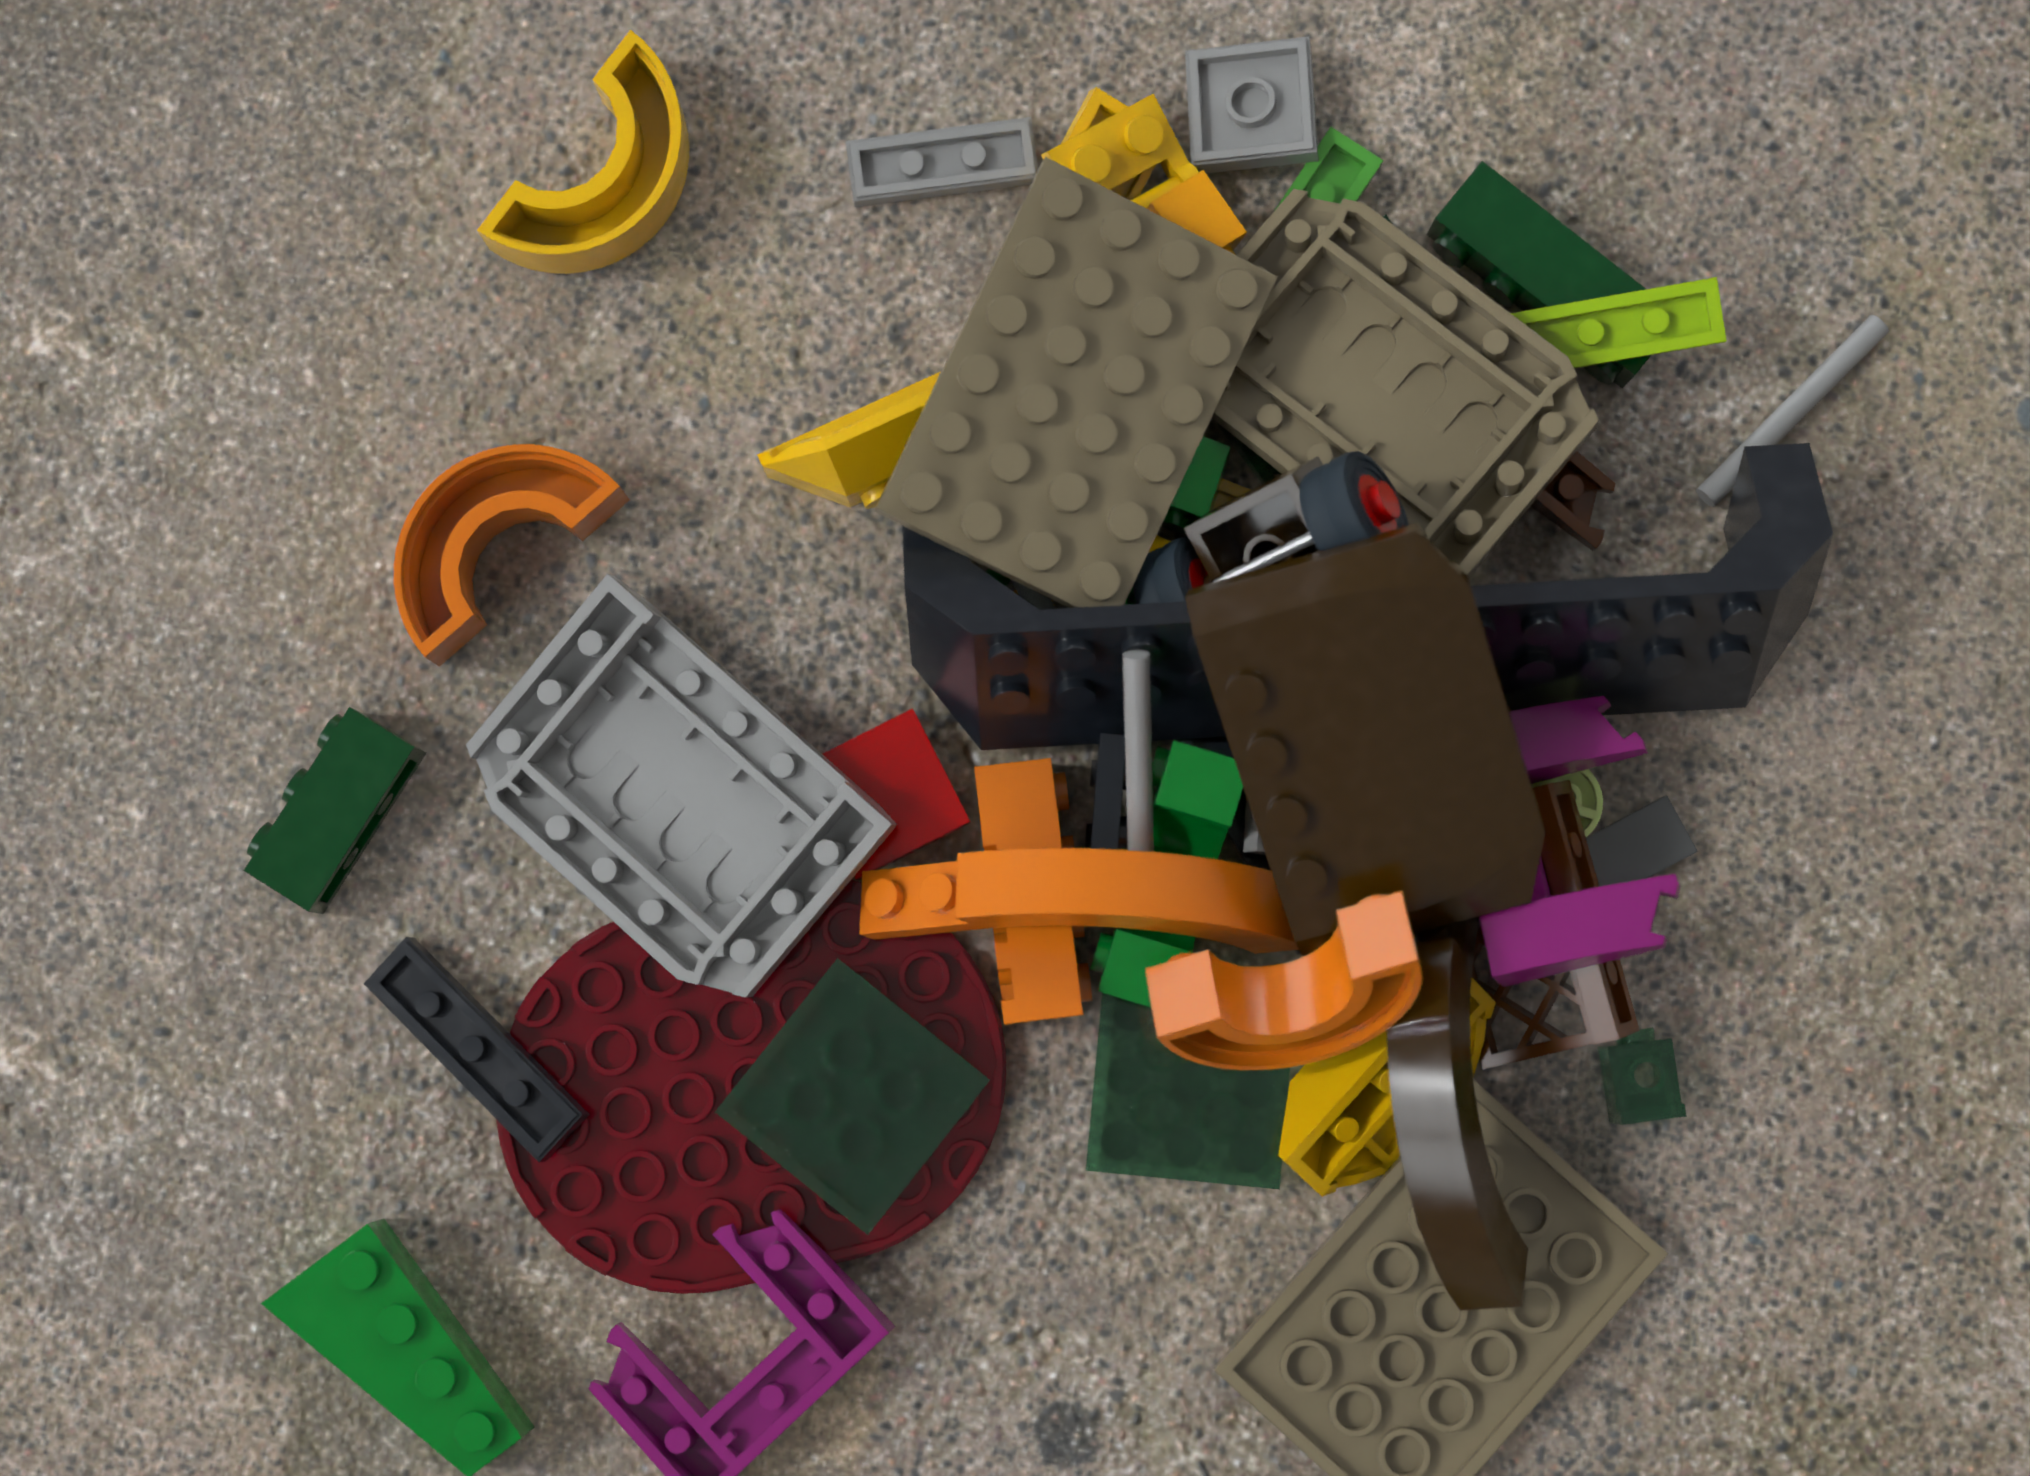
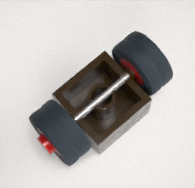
(1274, 523)

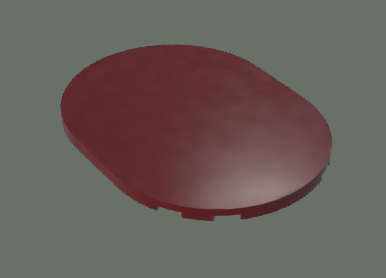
(660, 1055)

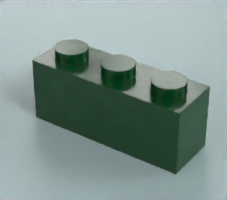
(332, 810)

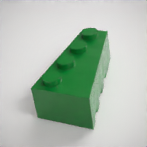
(401, 1344)

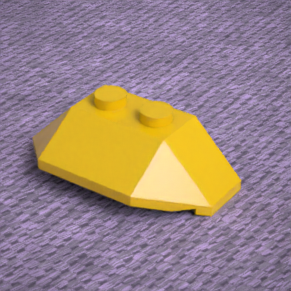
(854, 453)
(1342, 1112)

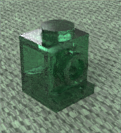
(1624, 1097)

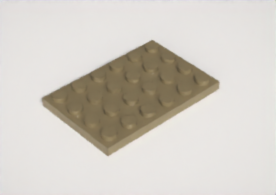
(1076, 392)
(1380, 1365)

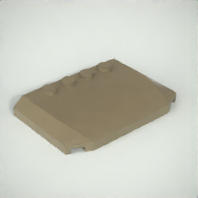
(1404, 362)

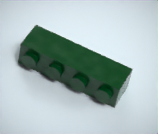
(1527, 255)

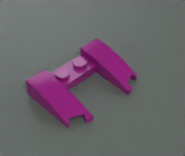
(1587, 924)
(833, 1333)

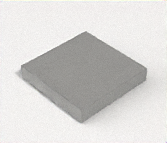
(1251, 105)

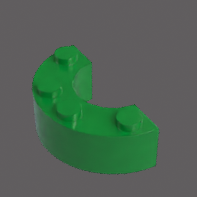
(1190, 818)

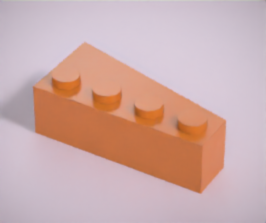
(1033, 962)

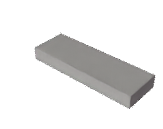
(942, 162)

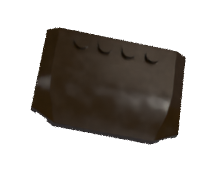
(1371, 733)

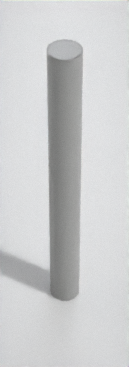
(1797, 405)
(1138, 750)

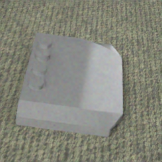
(673, 794)

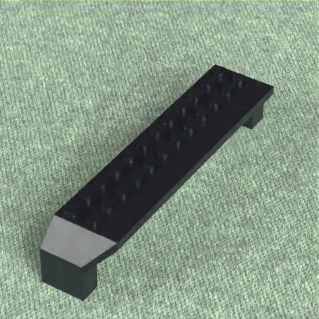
(1637, 640)

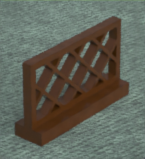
(1598, 988)

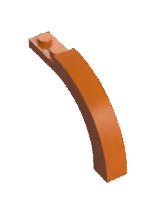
(1079, 888)

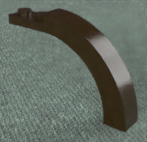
(1442, 1134)

